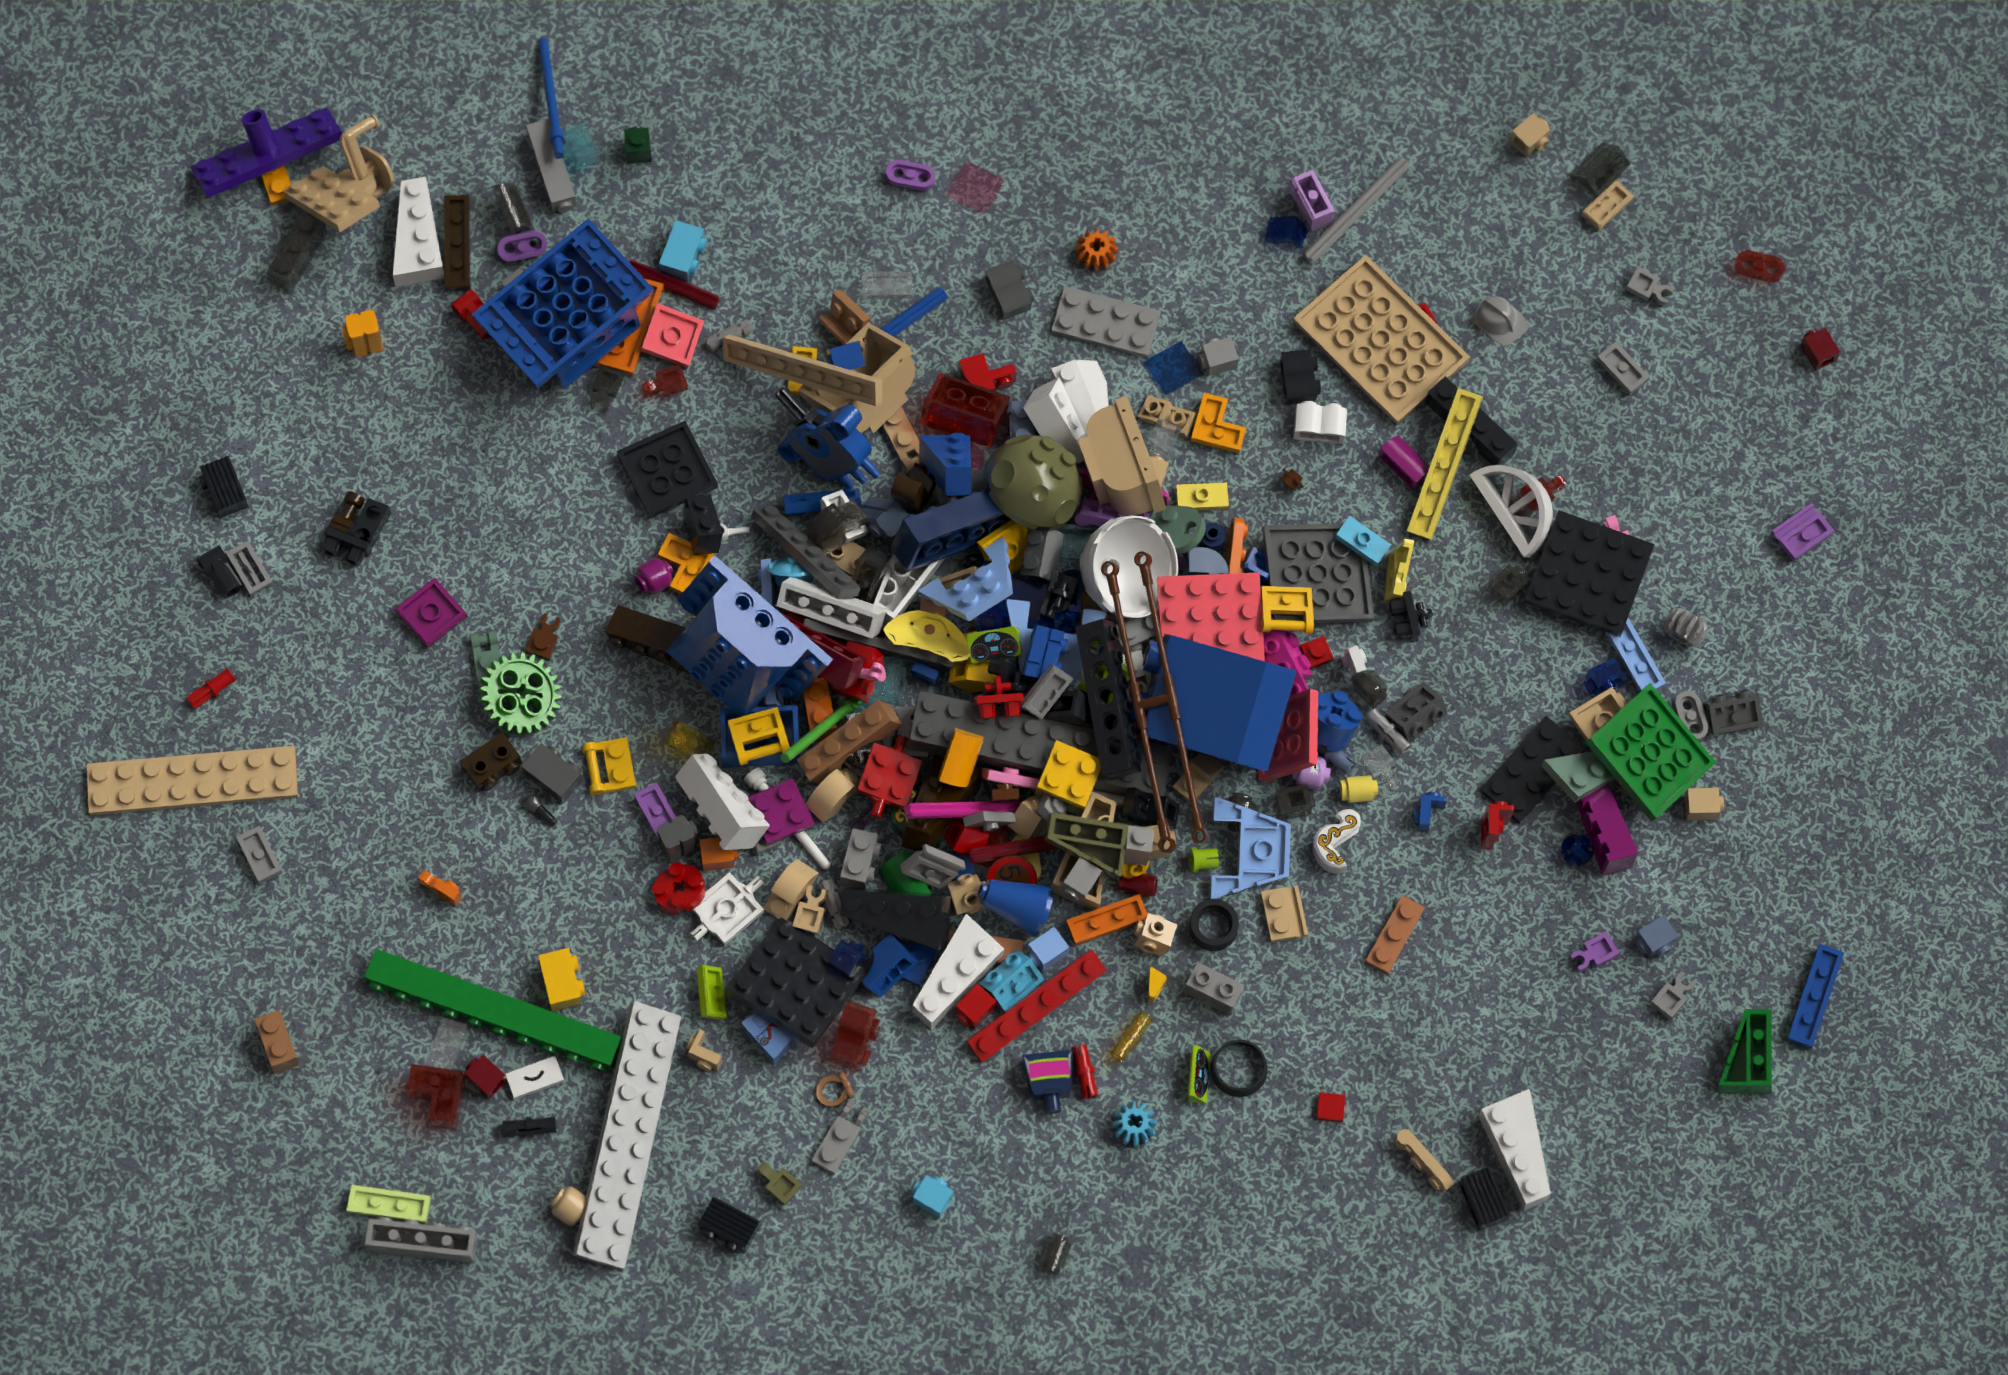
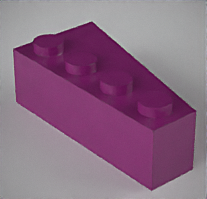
(1607, 831)

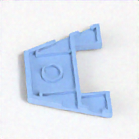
(980, 590)
(1071, 660)
(1261, 849)

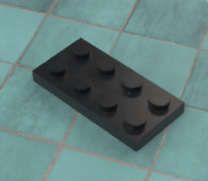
(1521, 777)

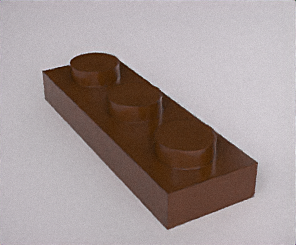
(1004, 792)

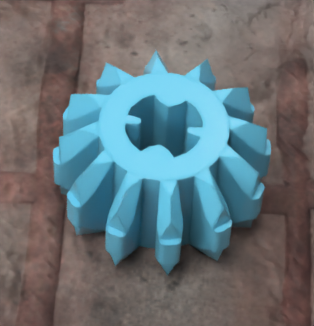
(1134, 1133)

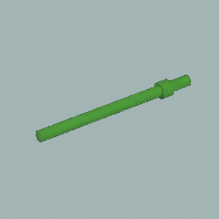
(847, 707)

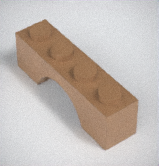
(868, 726)

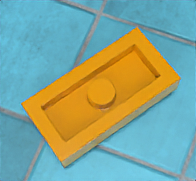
(275, 183)

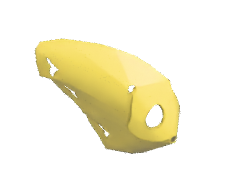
(938, 641)

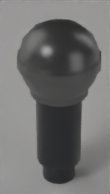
(533, 804)

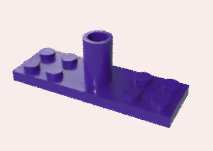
(265, 149)

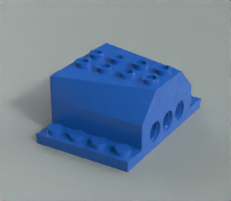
(566, 308)
(742, 642)

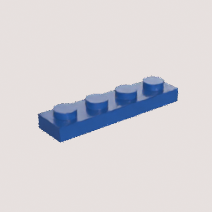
(1815, 996)

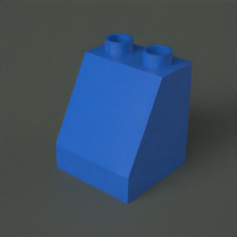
(1225, 701)

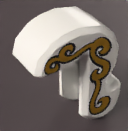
(1331, 836)

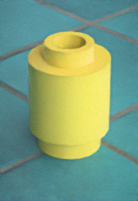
(1358, 789)

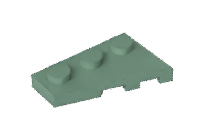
(1578, 774)

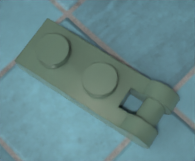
(485, 658)

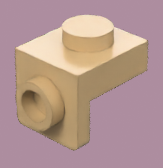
(705, 1058)

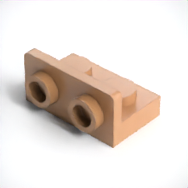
(844, 317)

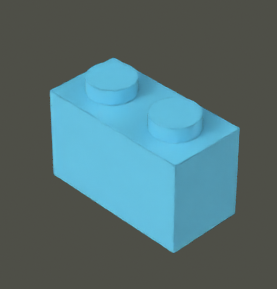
(682, 251)

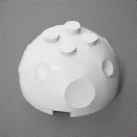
(1119, 543)

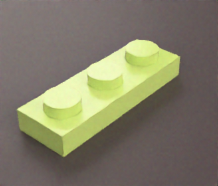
(388, 1204)

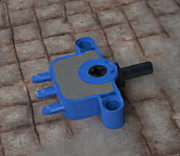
(827, 441)

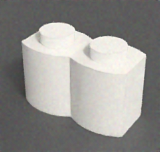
(1320, 422)

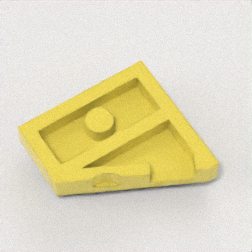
(1397, 569)

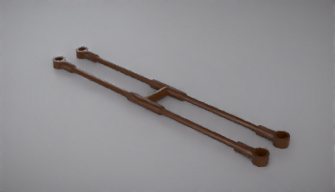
(1141, 705)

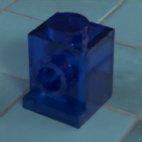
(1604, 677)

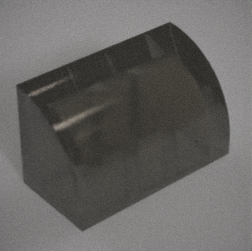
(1600, 169)
(512, 208)

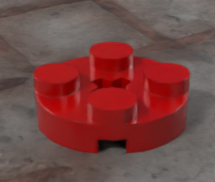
(670, 879)

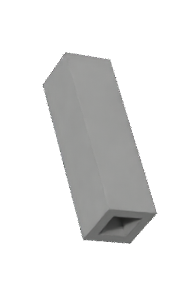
(552, 170)

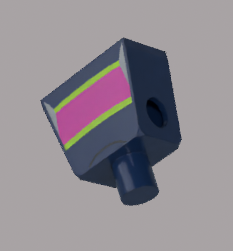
(1049, 1077)

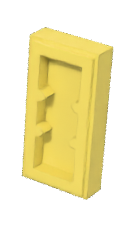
(1203, 496)

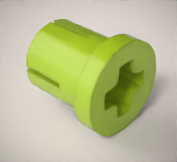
(1200, 859)

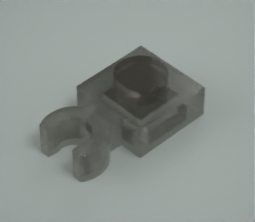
(606, 385)

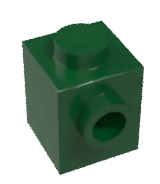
(637, 145)

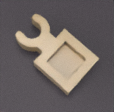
(809, 914)

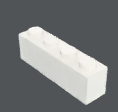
(824, 606)

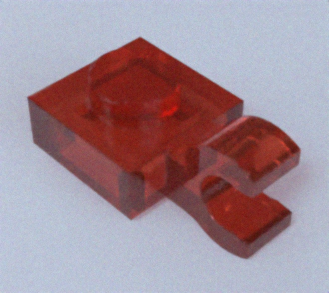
(668, 381)
(1551, 487)

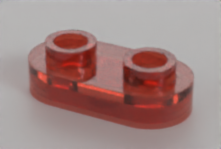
(1760, 263)

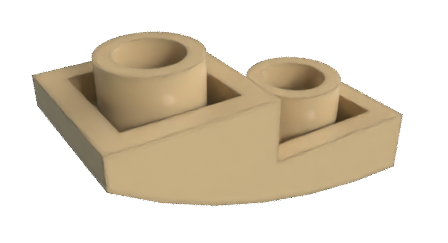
(1163, 409)

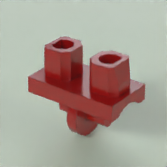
(986, 703)

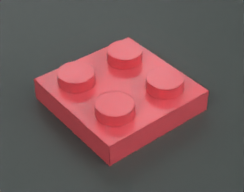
(672, 335)

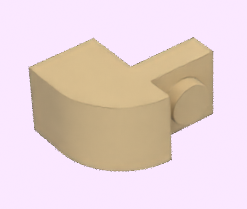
(832, 793)
(790, 889)

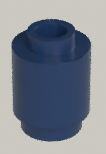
(1213, 537)

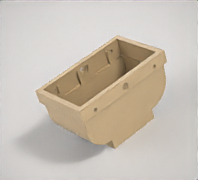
(884, 359)
(1120, 461)

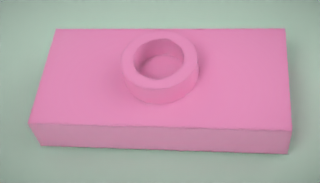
(1009, 776)

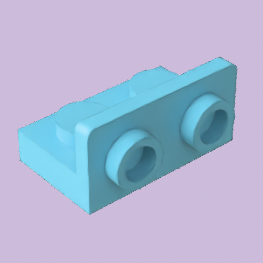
(1012, 980)

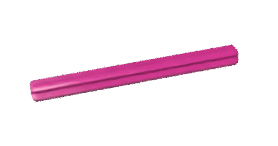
(957, 809)

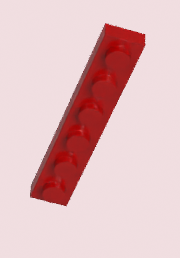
(1036, 1005)

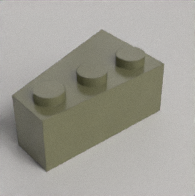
(1093, 840)

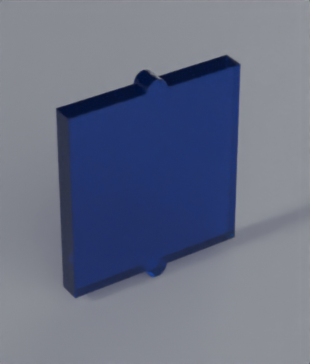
(1173, 368)

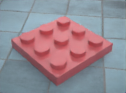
(1296, 739)

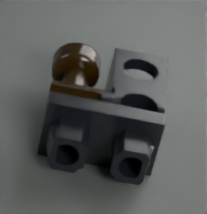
(357, 535)

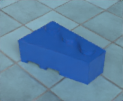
(948, 461)

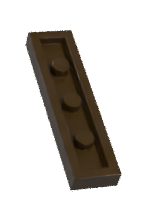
(457, 242)

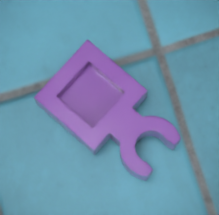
(1597, 950)

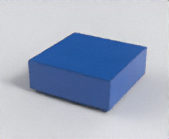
(925, 674)

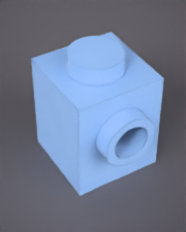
(1048, 949)

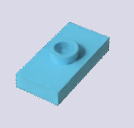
(1362, 541)

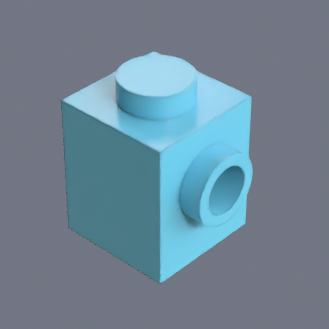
(932, 1195)

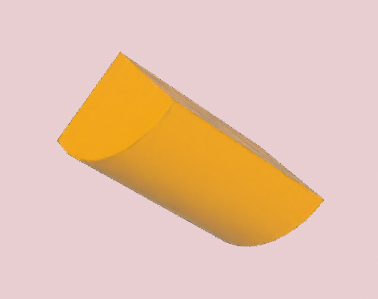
(960, 758)

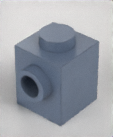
(1656, 938)

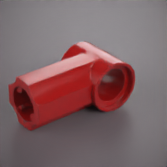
(465, 307)

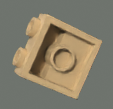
(1596, 712)

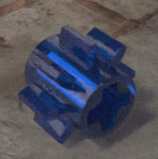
(1577, 850)

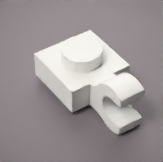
(1354, 658)

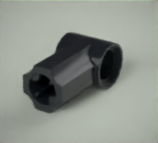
(218, 568)

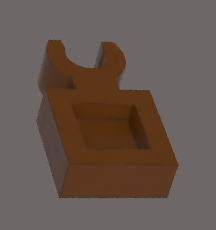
(543, 641)

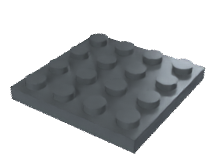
(1316, 560)

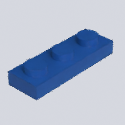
(809, 502)

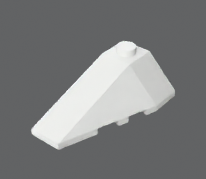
(1084, 387)

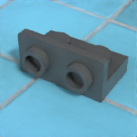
(1417, 711)
(1734, 712)

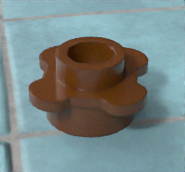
(1291, 479)

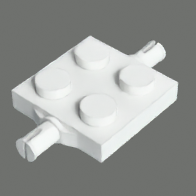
(728, 908)

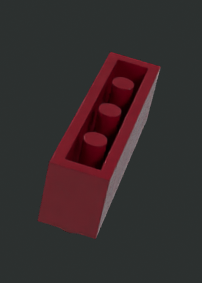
(846, 664)

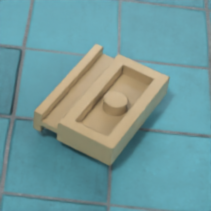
(1284, 914)

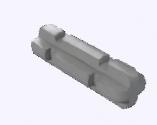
(744, 327)
(833, 904)

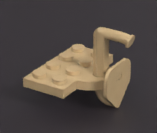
(348, 195)

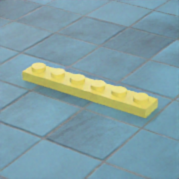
(1444, 464)

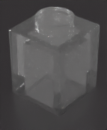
(1163, 439)

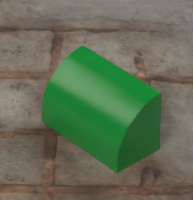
(896, 880)

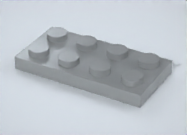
(1106, 322)

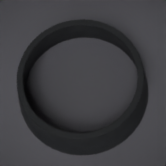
(1233, 1091)

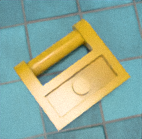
(1290, 602)
(756, 728)
(617, 762)

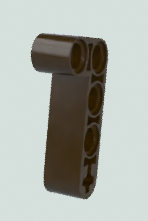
(914, 490)

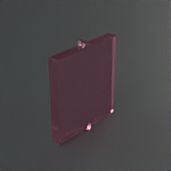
(975, 187)

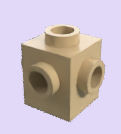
(964, 893)
(1154, 934)

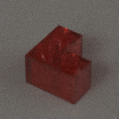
(856, 1030)
(443, 1088)

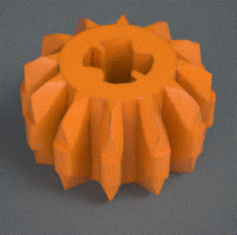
(1103, 256)

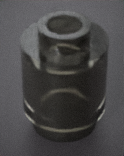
(1054, 1254)

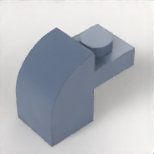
(1203, 562)

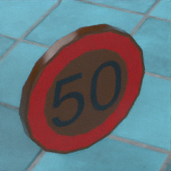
(1012, 869)

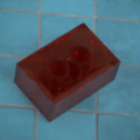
(964, 409)

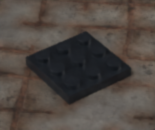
(667, 469)

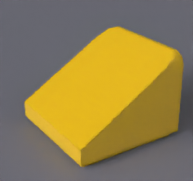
(1156, 983)

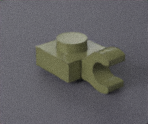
(781, 1184)

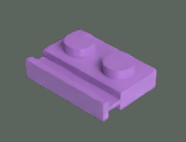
(1802, 532)

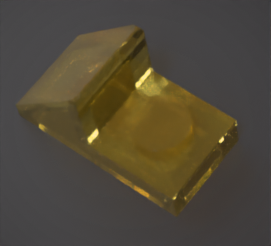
(687, 741)

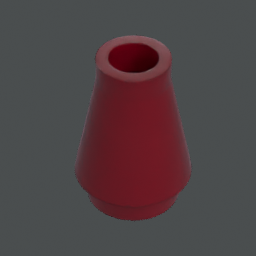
(1143, 884)

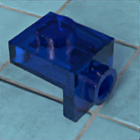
(1286, 230)
(847, 956)

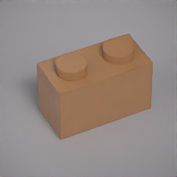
(277, 1041)

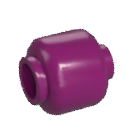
(653, 576)

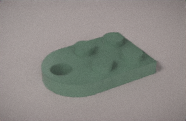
(1176, 522)

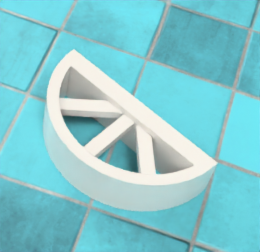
(1500, 506)

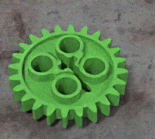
(519, 716)

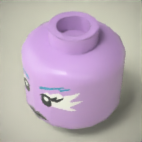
(1313, 776)

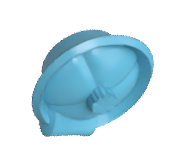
(789, 567)

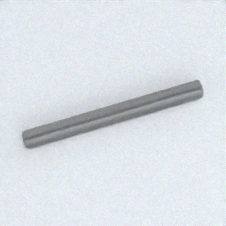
(1339, 227)

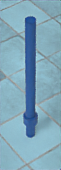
(556, 134)

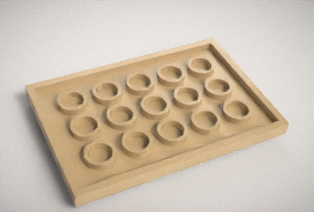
(1381, 339)

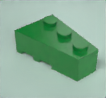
(1750, 1059)

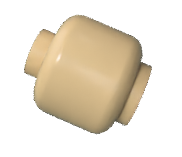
(568, 1205)

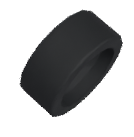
(1211, 905)

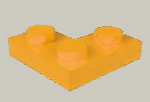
(1211, 429)
(680, 553)

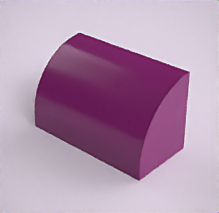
(1404, 461)

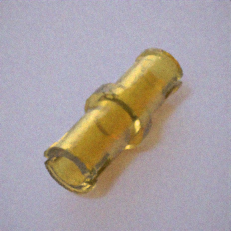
(1131, 1036)

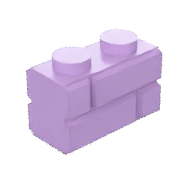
(1311, 200)

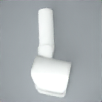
(733, 531)

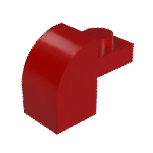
(976, 371)

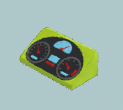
(994, 644)
(1198, 1075)

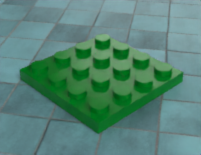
(1650, 752)

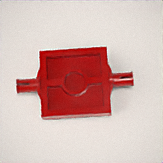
(889, 776)

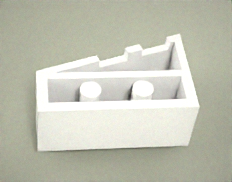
(1055, 416)

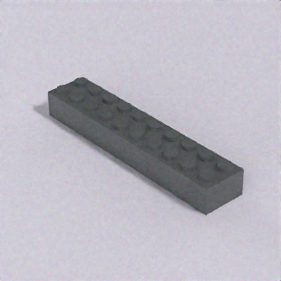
(1020, 741)

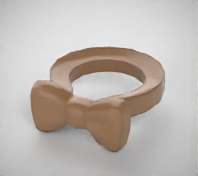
(842, 1078)

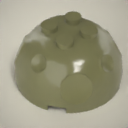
(1034, 481)

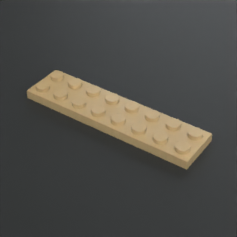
(192, 780)

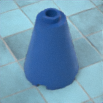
(1018, 903)

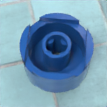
(1336, 720)

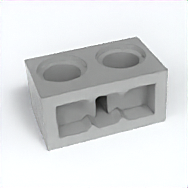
(1214, 988)

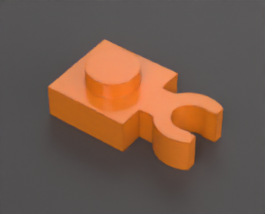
(446, 890)

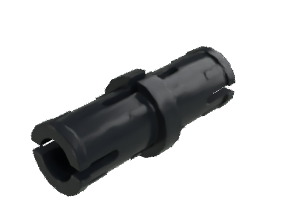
(529, 1126)

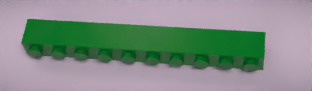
(493, 1010)

